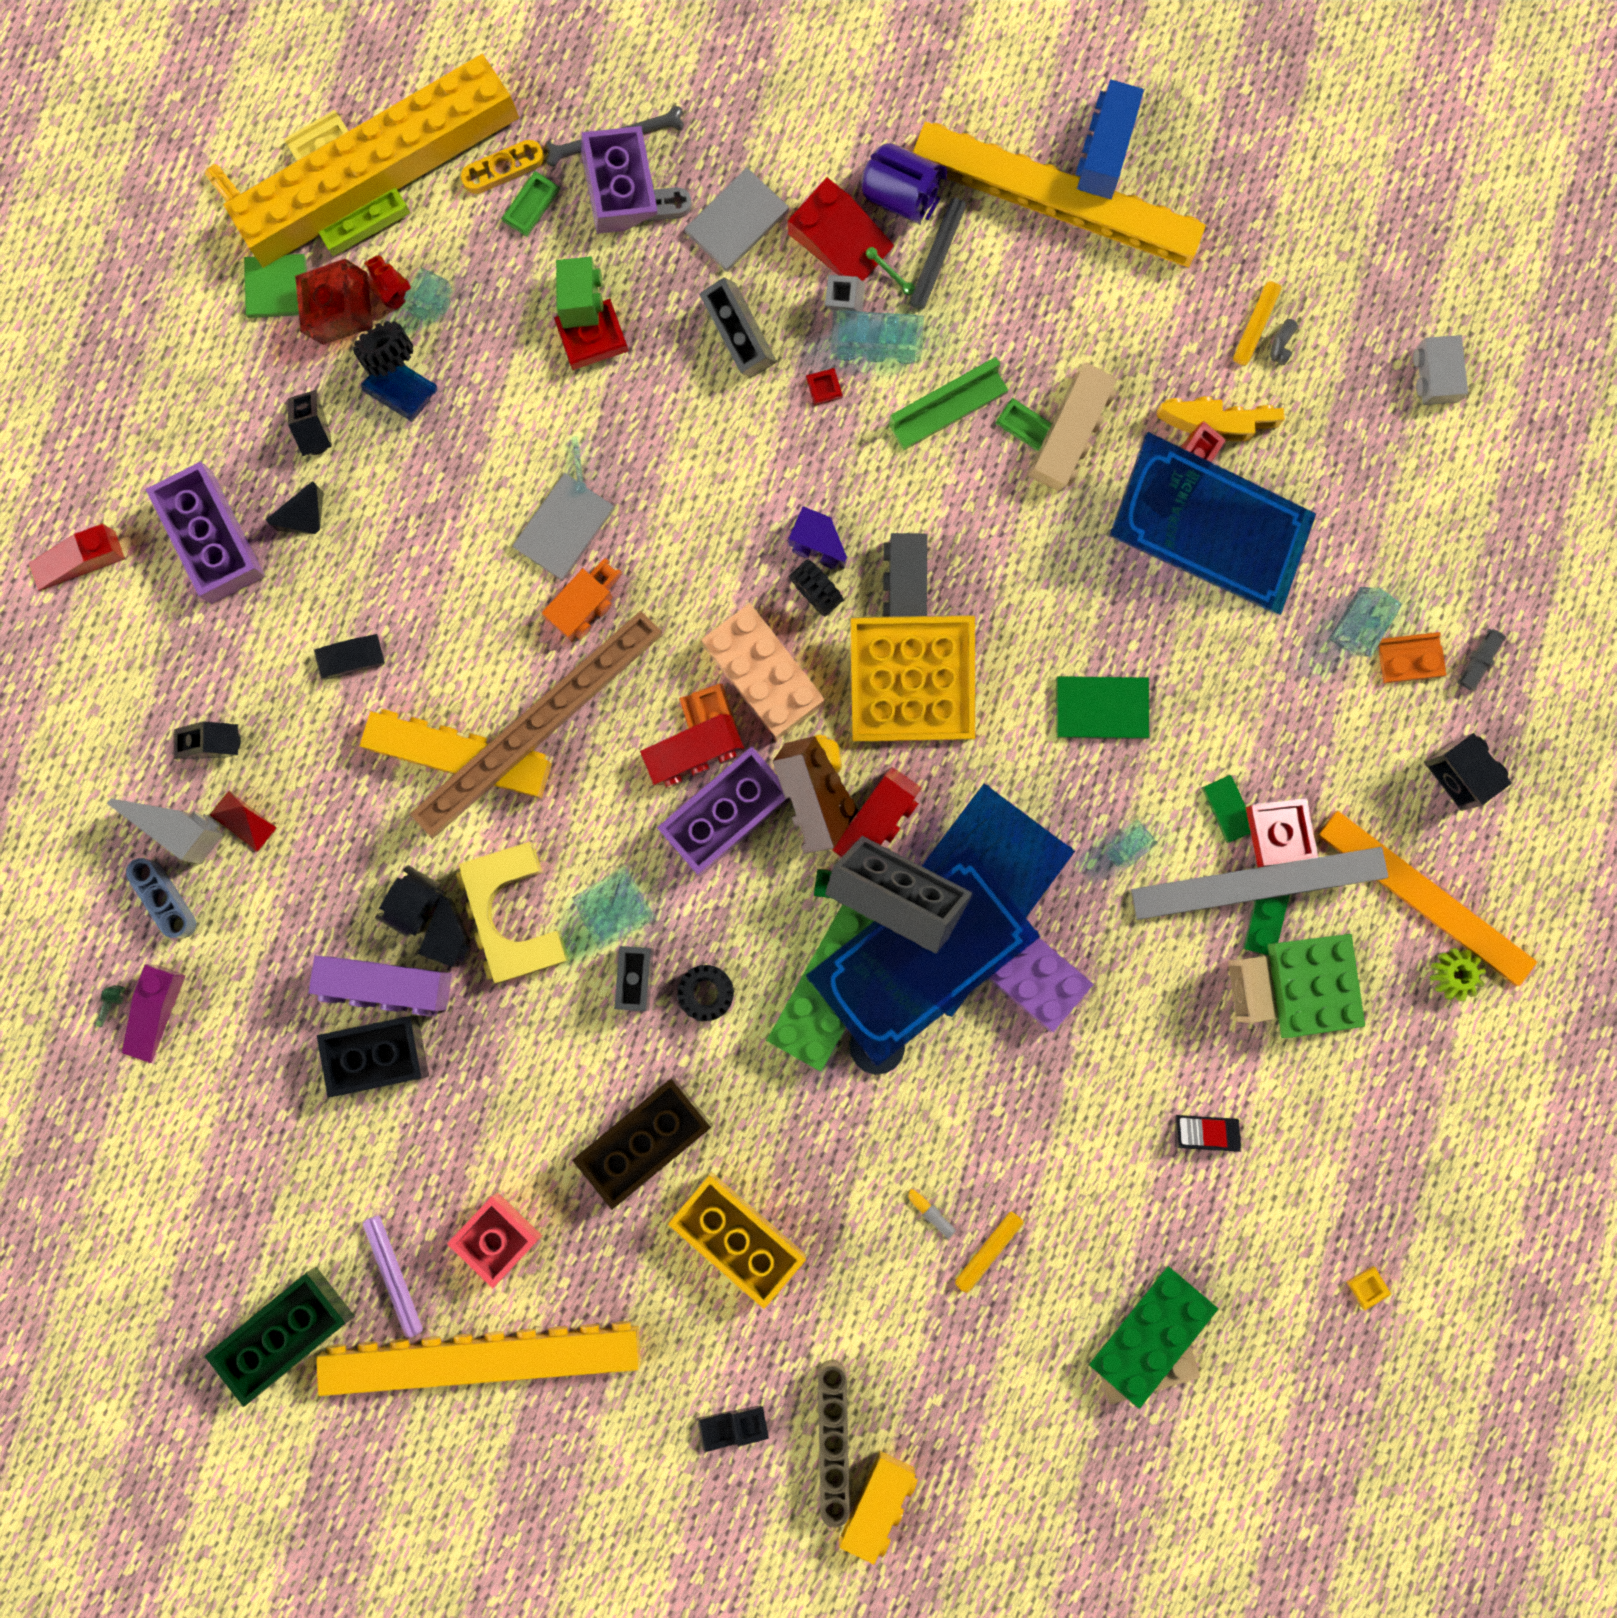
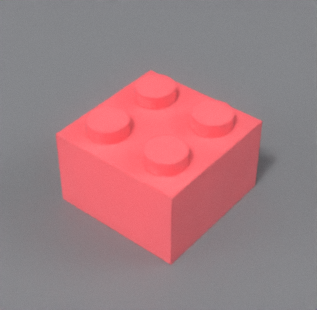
(494, 1239)

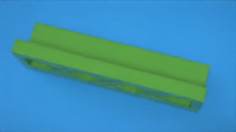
(948, 404)

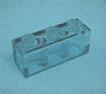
(877, 336)

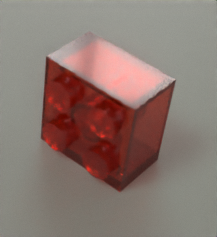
(333, 301)

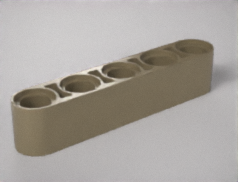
(833, 1458)

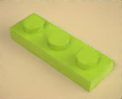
(364, 222)

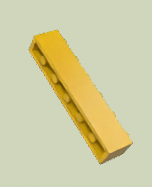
(446, 750)

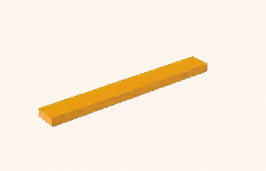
(1434, 903)

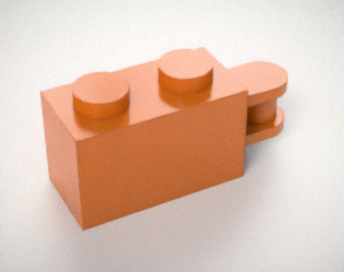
(582, 601)

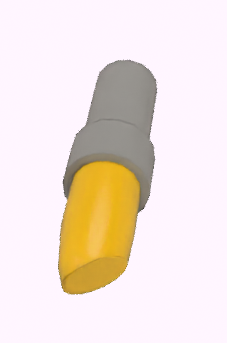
(931, 1213)

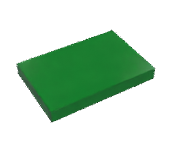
(1102, 707)

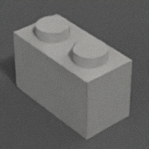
(1441, 370)

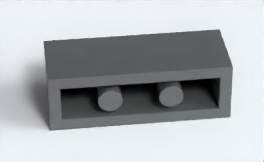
(738, 327)
(906, 575)

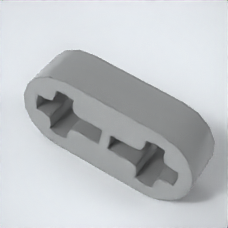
(669, 211)

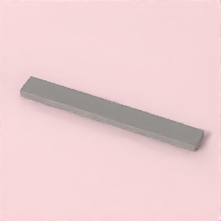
(1259, 883)

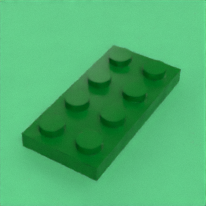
(1153, 1337)

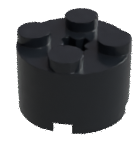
(408, 902)

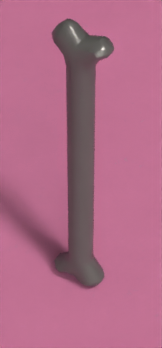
(670, 119)

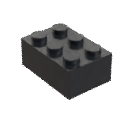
(372, 1056)

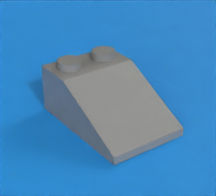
(181, 833)

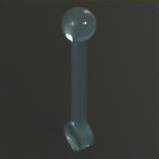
(580, 486)

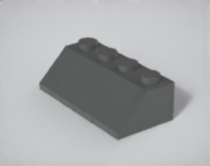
(897, 893)

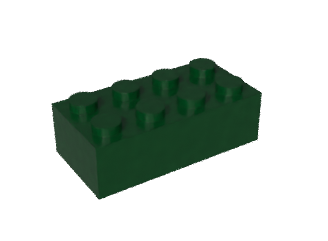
(279, 1336)

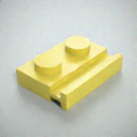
(315, 135)

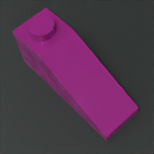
(151, 1010)

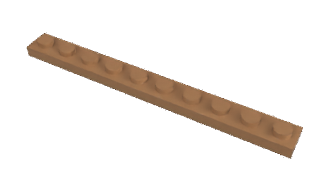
(535, 725)

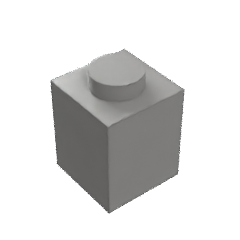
(844, 293)

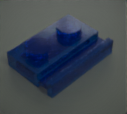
(401, 391)

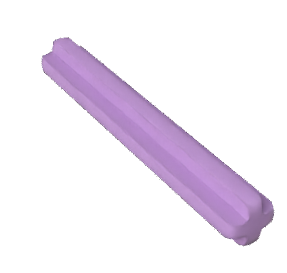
(392, 1276)

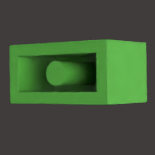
(577, 292)

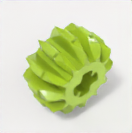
(1455, 962)

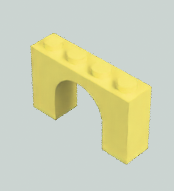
(482, 881)

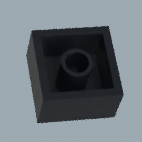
(1468, 772)

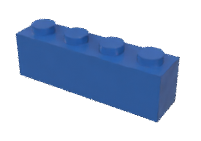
(1110, 139)

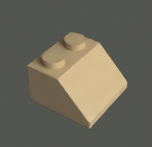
(1253, 989)

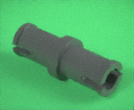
(1481, 659)

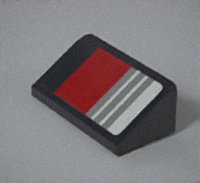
(1207, 1133)

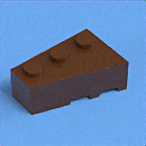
(816, 793)

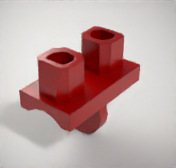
(386, 282)

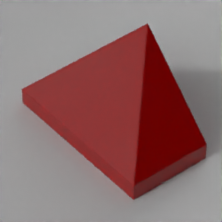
(243, 821)

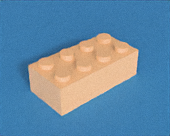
(763, 671)

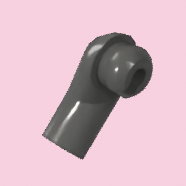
(1281, 338)

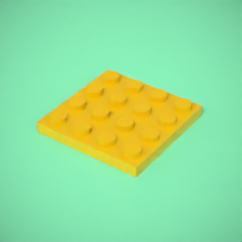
(913, 678)

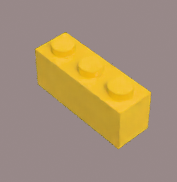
(878, 1508)

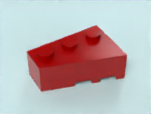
(881, 811)

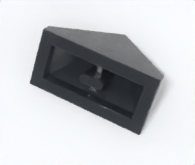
(301, 512)

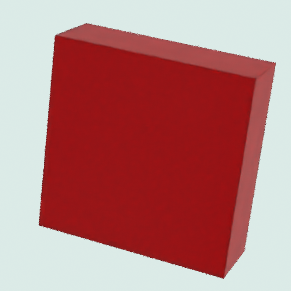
(824, 386)

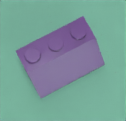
(618, 178)

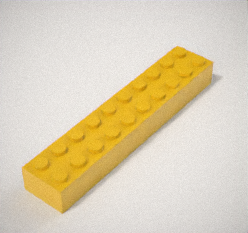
(372, 160)

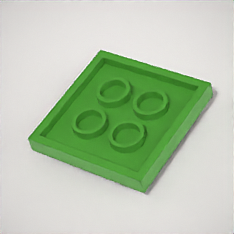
(1316, 985)

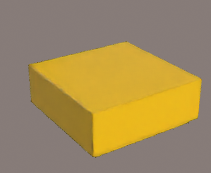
(1368, 1288)

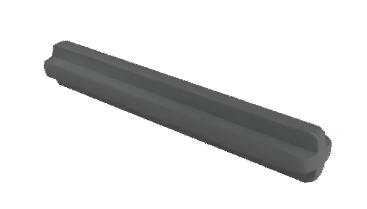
(937, 253)

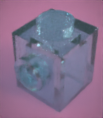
(428, 295)

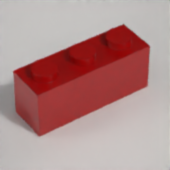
(692, 751)

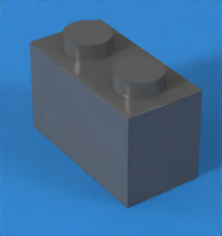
(634, 978)

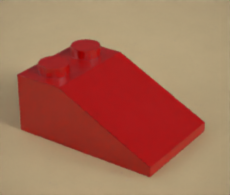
(838, 231)

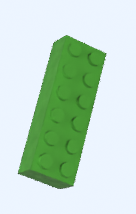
(807, 1023)

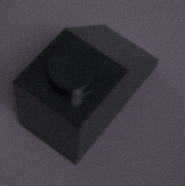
(308, 423)
(206, 740)
(446, 936)

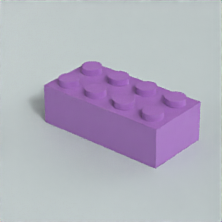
(205, 532)
(724, 811)
(374, 983)
(1042, 984)

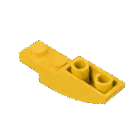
(1231, 424)

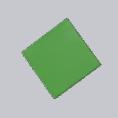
(273, 288)

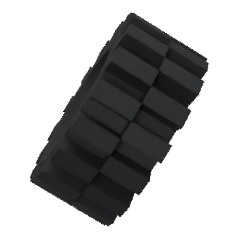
(383, 348)
(816, 587)
(686, 992)

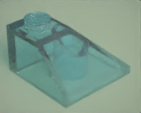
(613, 908)

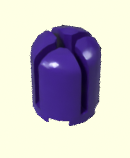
(902, 182)

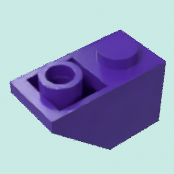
(816, 534)

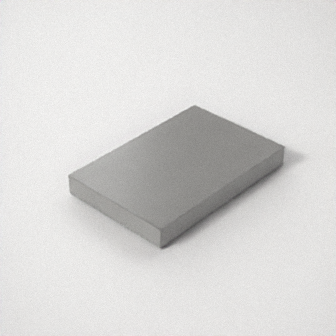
(736, 219)
(563, 527)

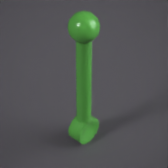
(907, 288)

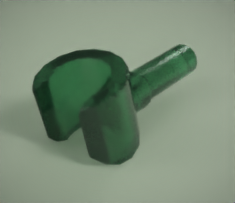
(109, 996)

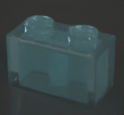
(1365, 621)

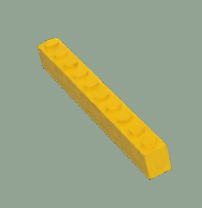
(1056, 195)
(478, 1360)

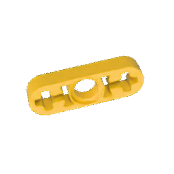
(504, 155)

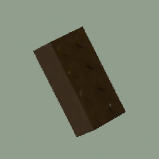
(642, 1143)

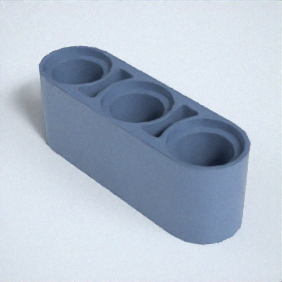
(150, 889)

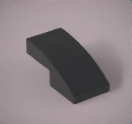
(349, 656)
(732, 1428)

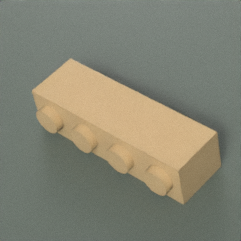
(1072, 427)

